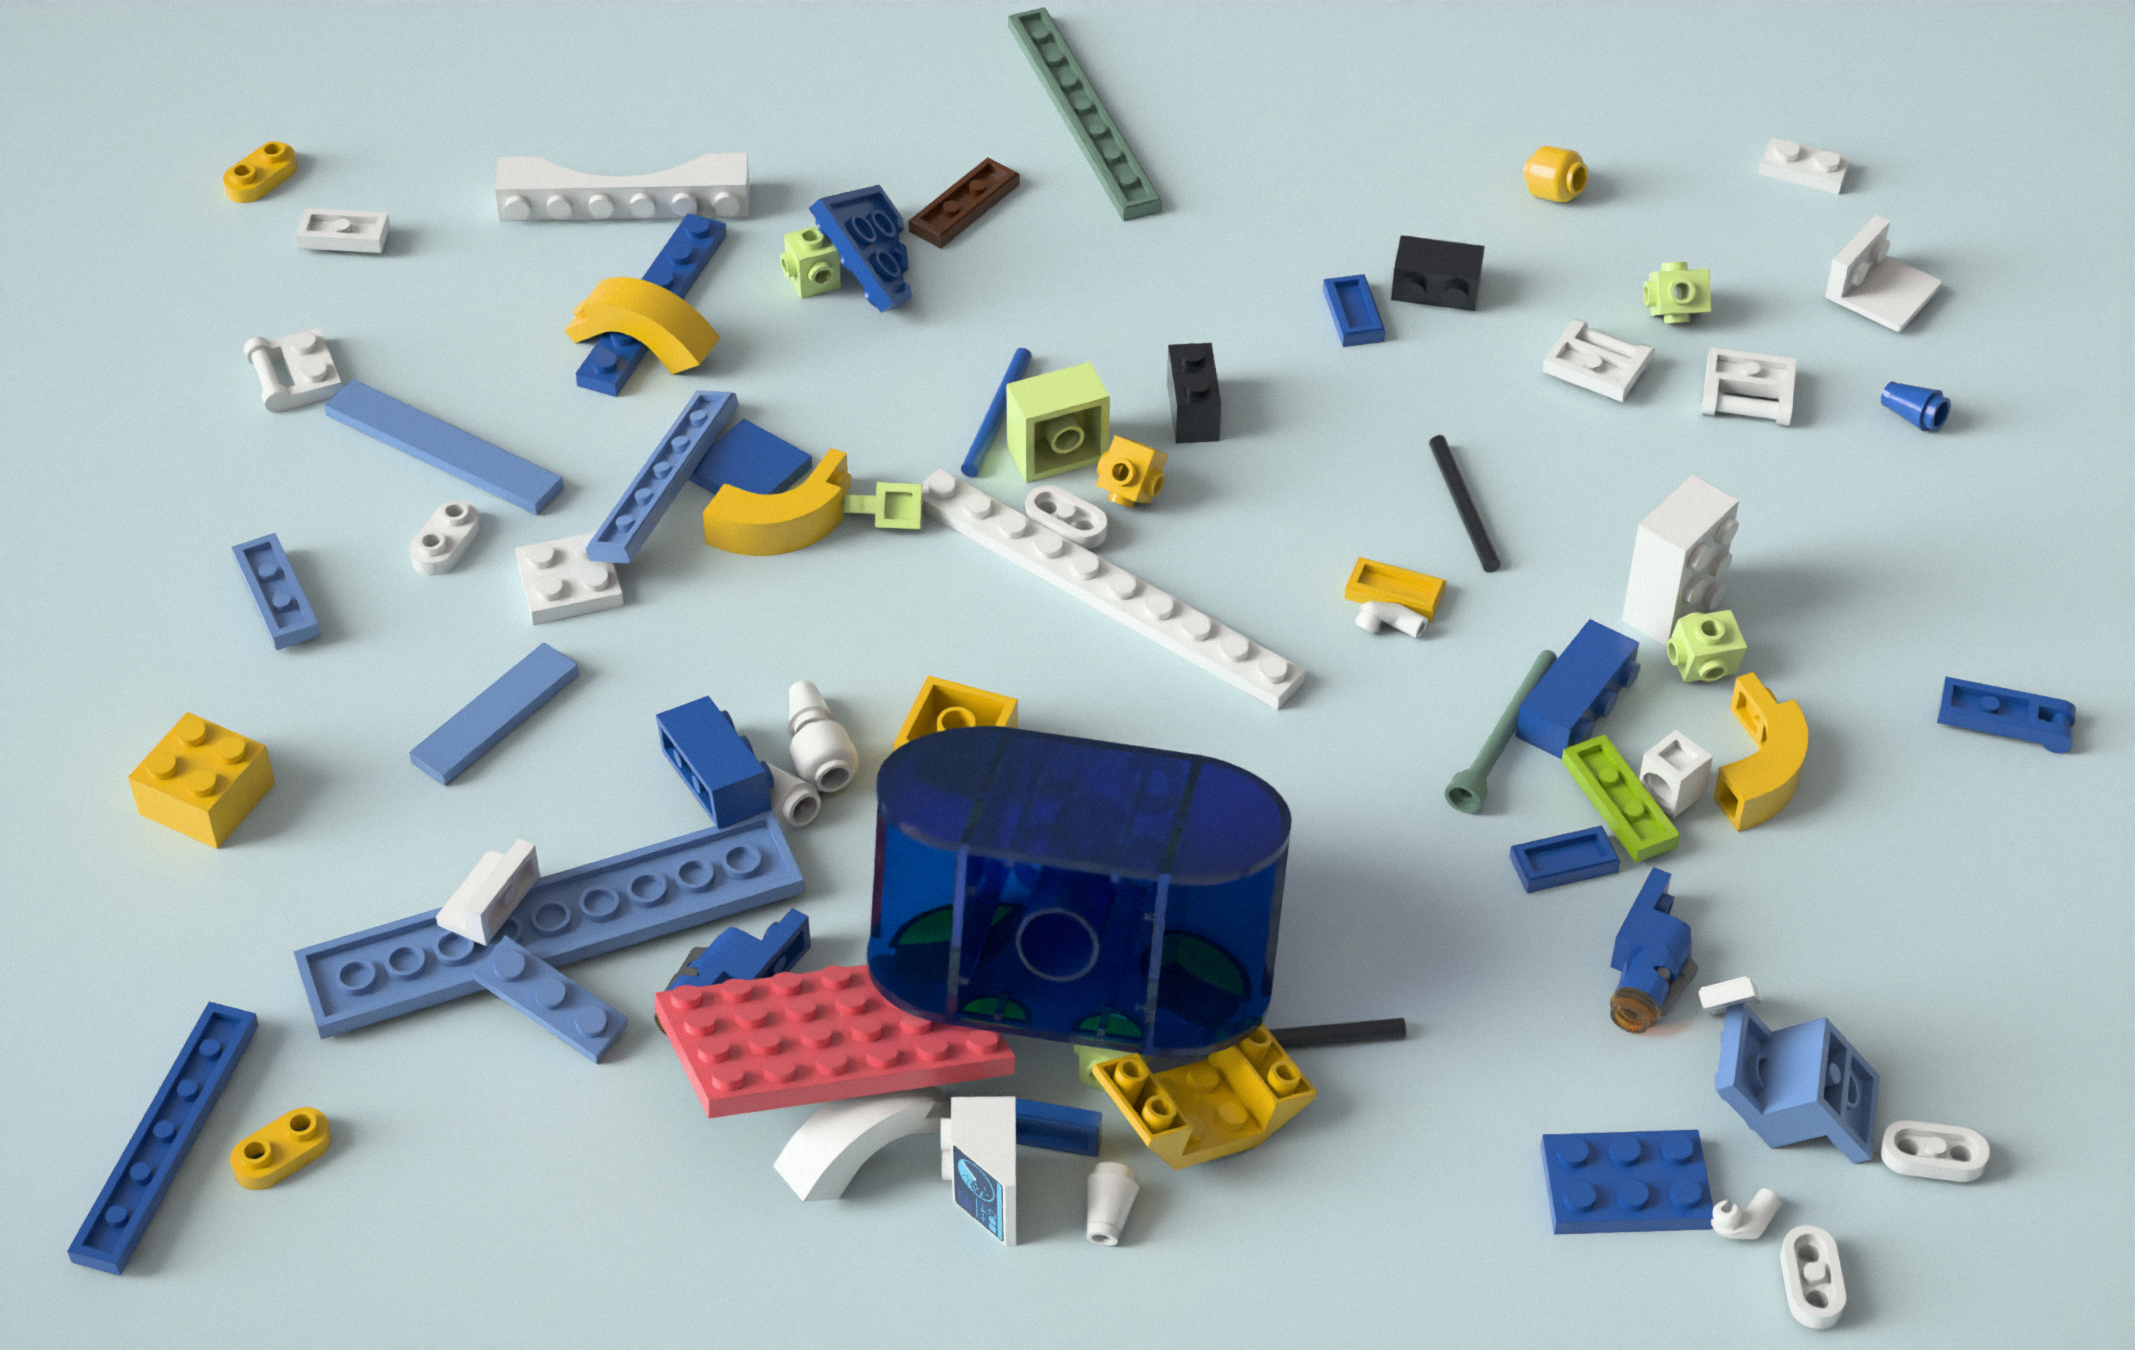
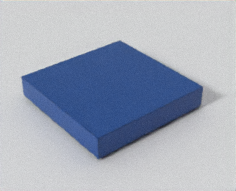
(751, 461)

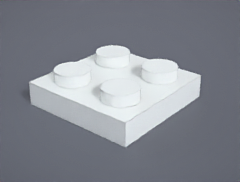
(563, 581)

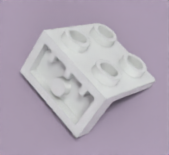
(1876, 283)

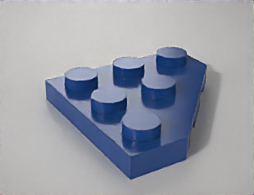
(866, 235)

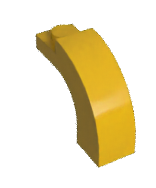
(650, 315)
(779, 522)
(1767, 780)

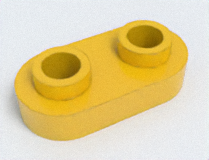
(260, 172)
(283, 1148)

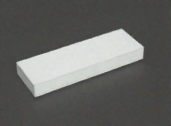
(1728, 993)

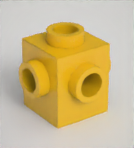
(1131, 471)

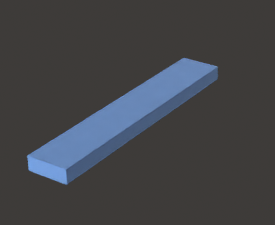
(444, 446)
(662, 477)

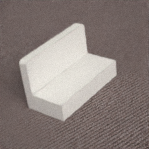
(491, 892)

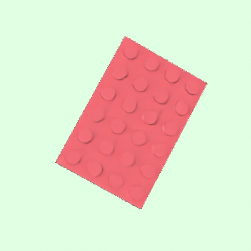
(814, 1042)

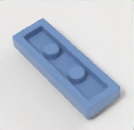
(276, 591)
(551, 999)

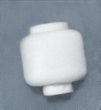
(824, 755)

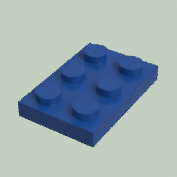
(1626, 1182)

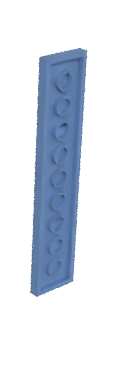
(558, 920)

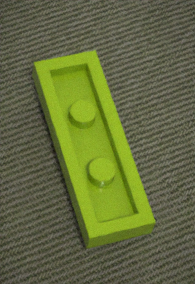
(1620, 798)

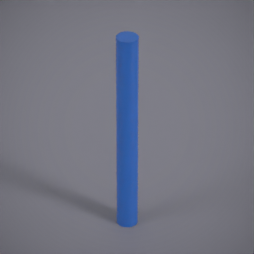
(995, 414)

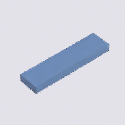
(494, 713)

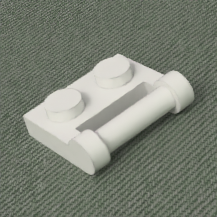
(1597, 360)
(308, 366)
(1749, 375)

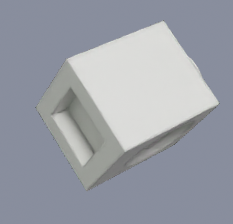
(1675, 772)

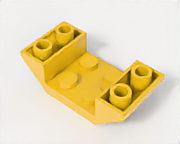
(1211, 1104)

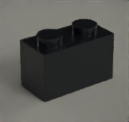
(1437, 273)
(1193, 393)

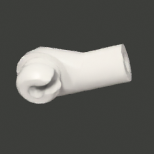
(1393, 614)
(1748, 1222)

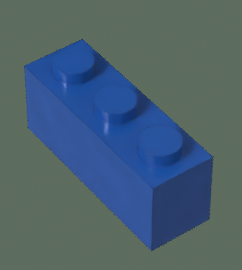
(1578, 689)
(715, 761)

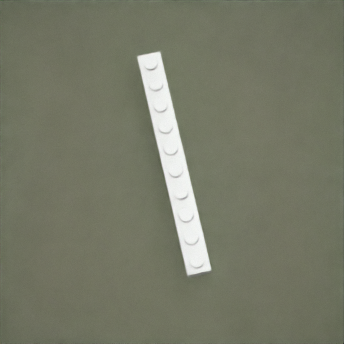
(1111, 590)

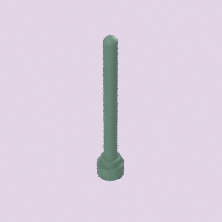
(1469, 788)

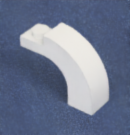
(849, 1131)

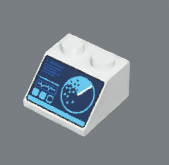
(981, 1161)

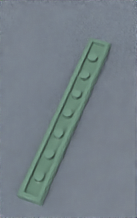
(1085, 114)

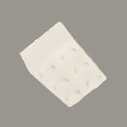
(1680, 558)

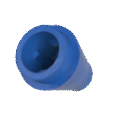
(1918, 405)

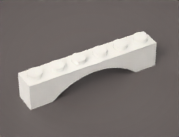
(543, 191)

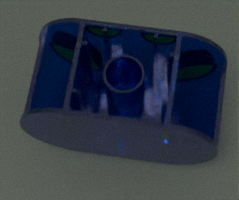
(1077, 890)

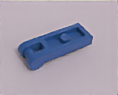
(2007, 713)

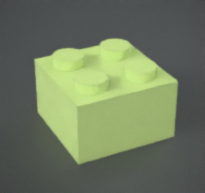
(1057, 421)

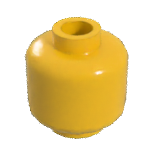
(1555, 174)

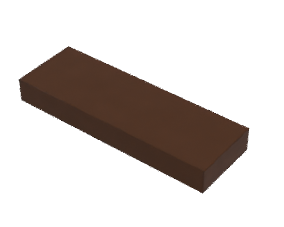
(964, 202)

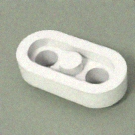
(1067, 515)
(450, 533)
(1933, 1150)
(1813, 1281)

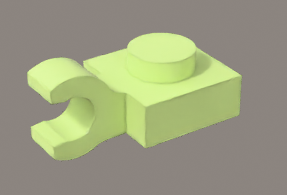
(894, 505)

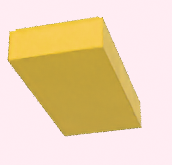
(1394, 584)

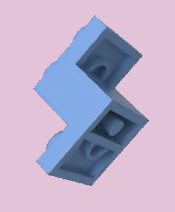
(1798, 1083)

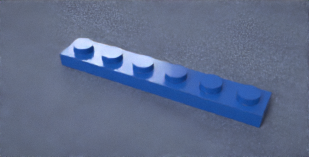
(674, 269)
(163, 1139)

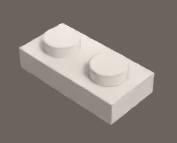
(1804, 165)
(343, 230)

